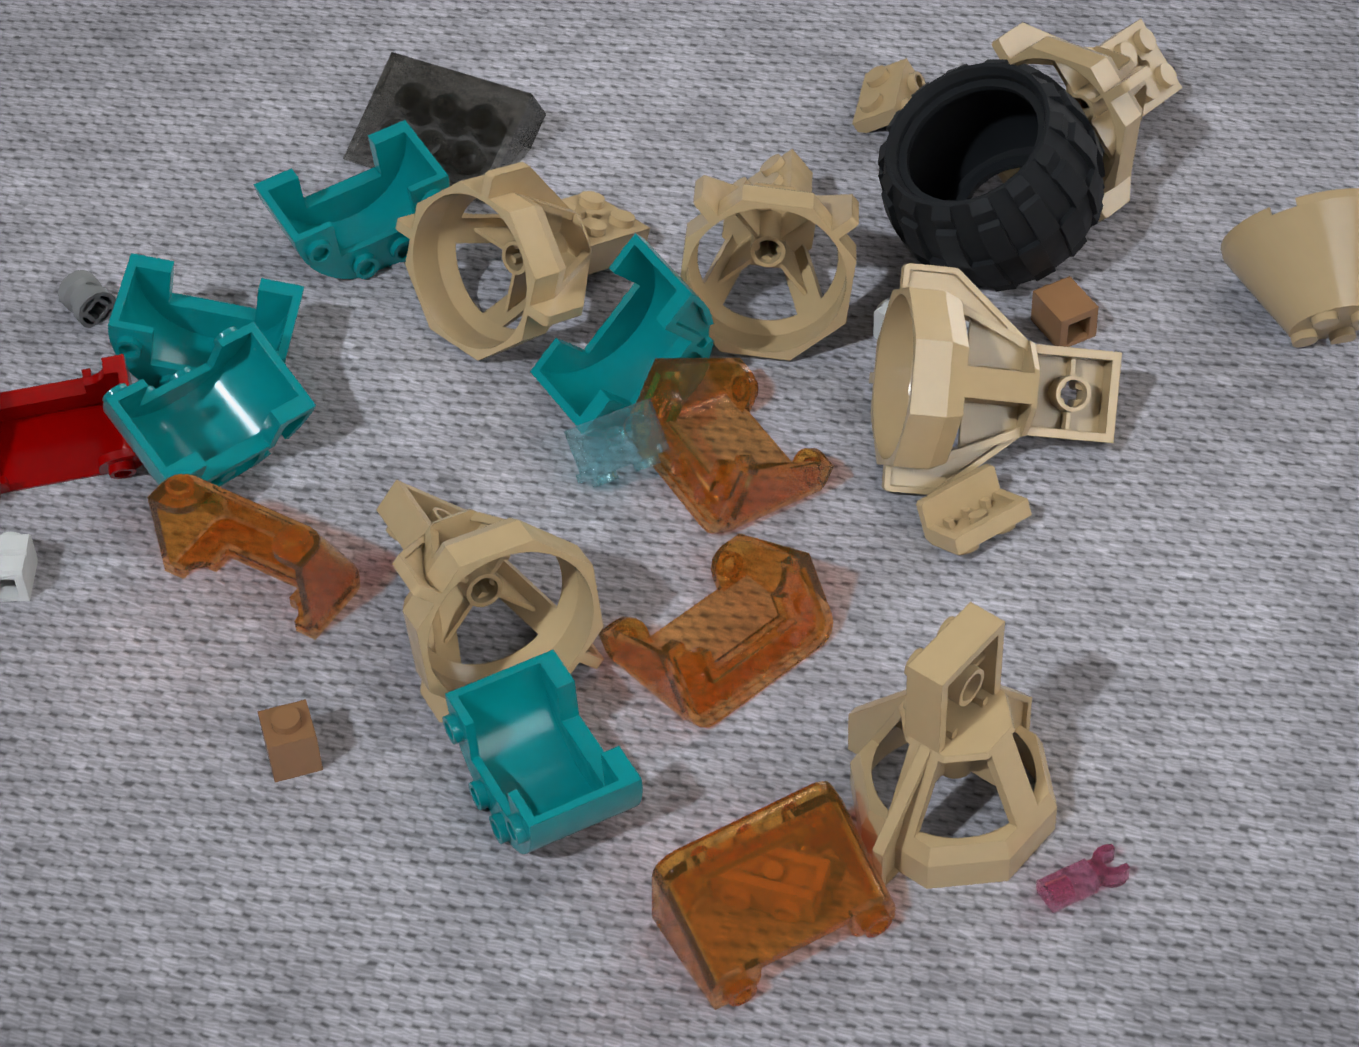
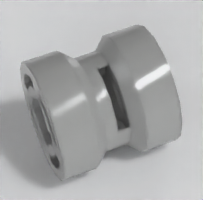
(86, 298)

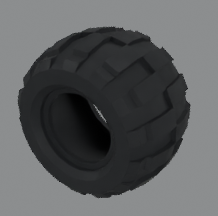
(970, 130)

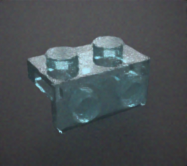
(615, 441)

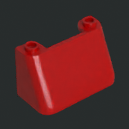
(62, 431)

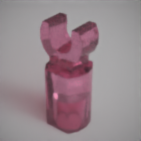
(1081, 879)

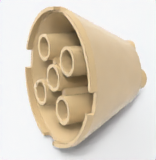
(1303, 265)

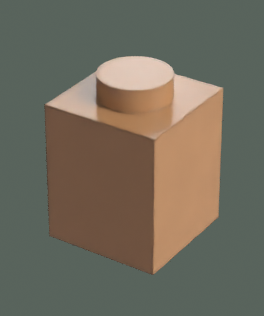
(1064, 313)
(290, 740)

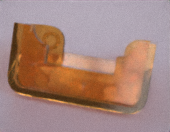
(718, 453)
(208, 525)
(734, 640)
(767, 891)

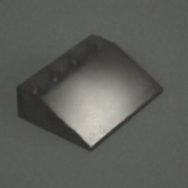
(457, 116)

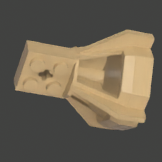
(1112, 84)
(772, 225)
(543, 242)
(985, 384)
(460, 562)
(954, 726)

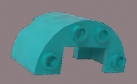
(352, 224)
(652, 321)
(175, 331)
(213, 416)
(536, 755)

